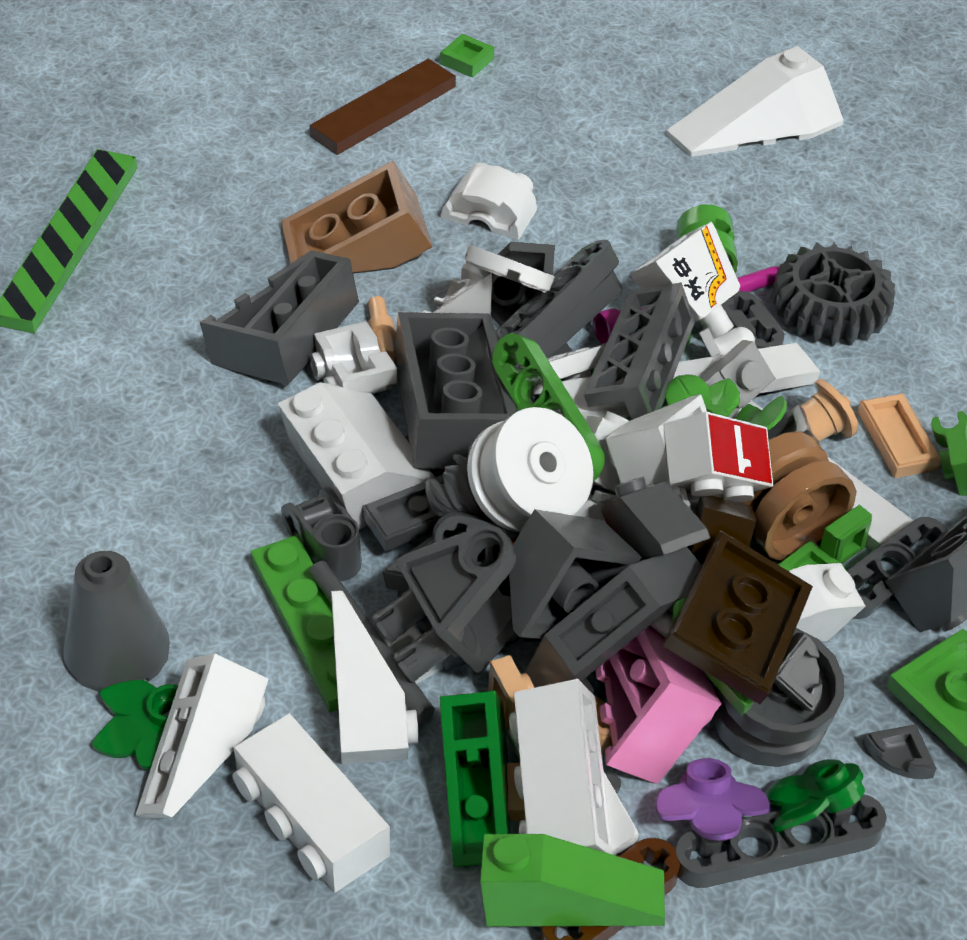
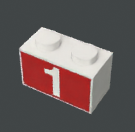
(718, 456)

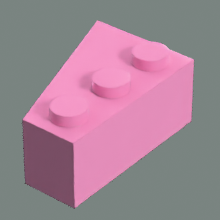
(652, 706)

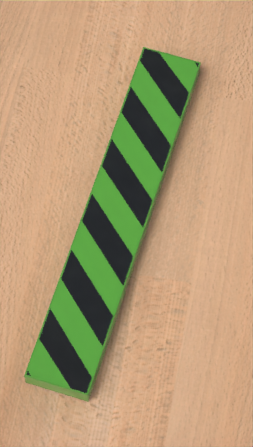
(65, 240)

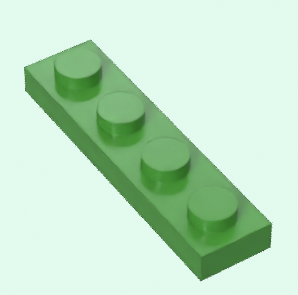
(302, 609)

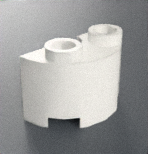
(495, 197)
(352, 359)

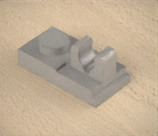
(745, 368)

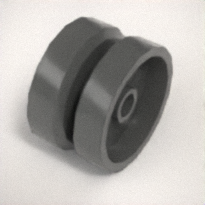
(778, 729)

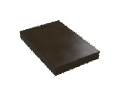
(738, 617)

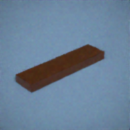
(382, 106)

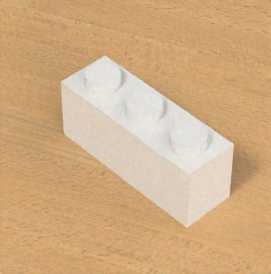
(561, 764)
(311, 803)

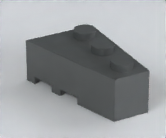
(276, 328)

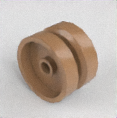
(804, 496)

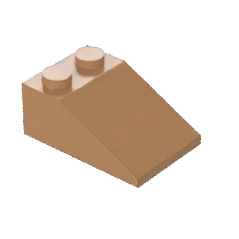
(368, 221)

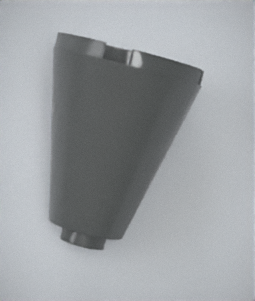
(112, 625)

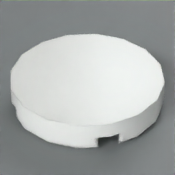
(508, 268)

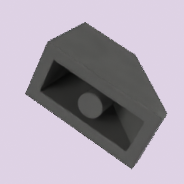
(652, 518)

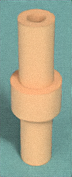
(382, 325)

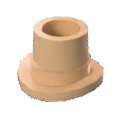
(829, 412)

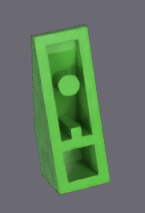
(565, 884)

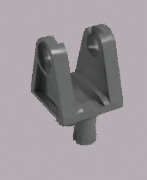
(458, 597)

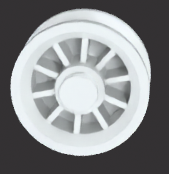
(528, 465)

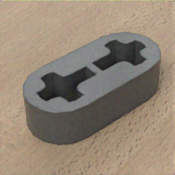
(759, 319)

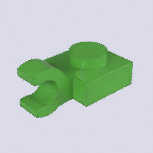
(955, 458)

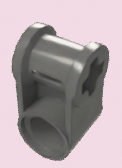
(326, 532)

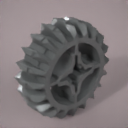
(834, 293)

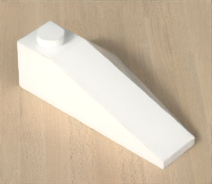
(769, 102)

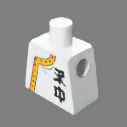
(704, 271)

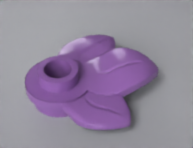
(711, 800)

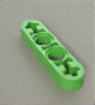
(554, 396)

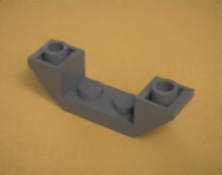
(612, 618)

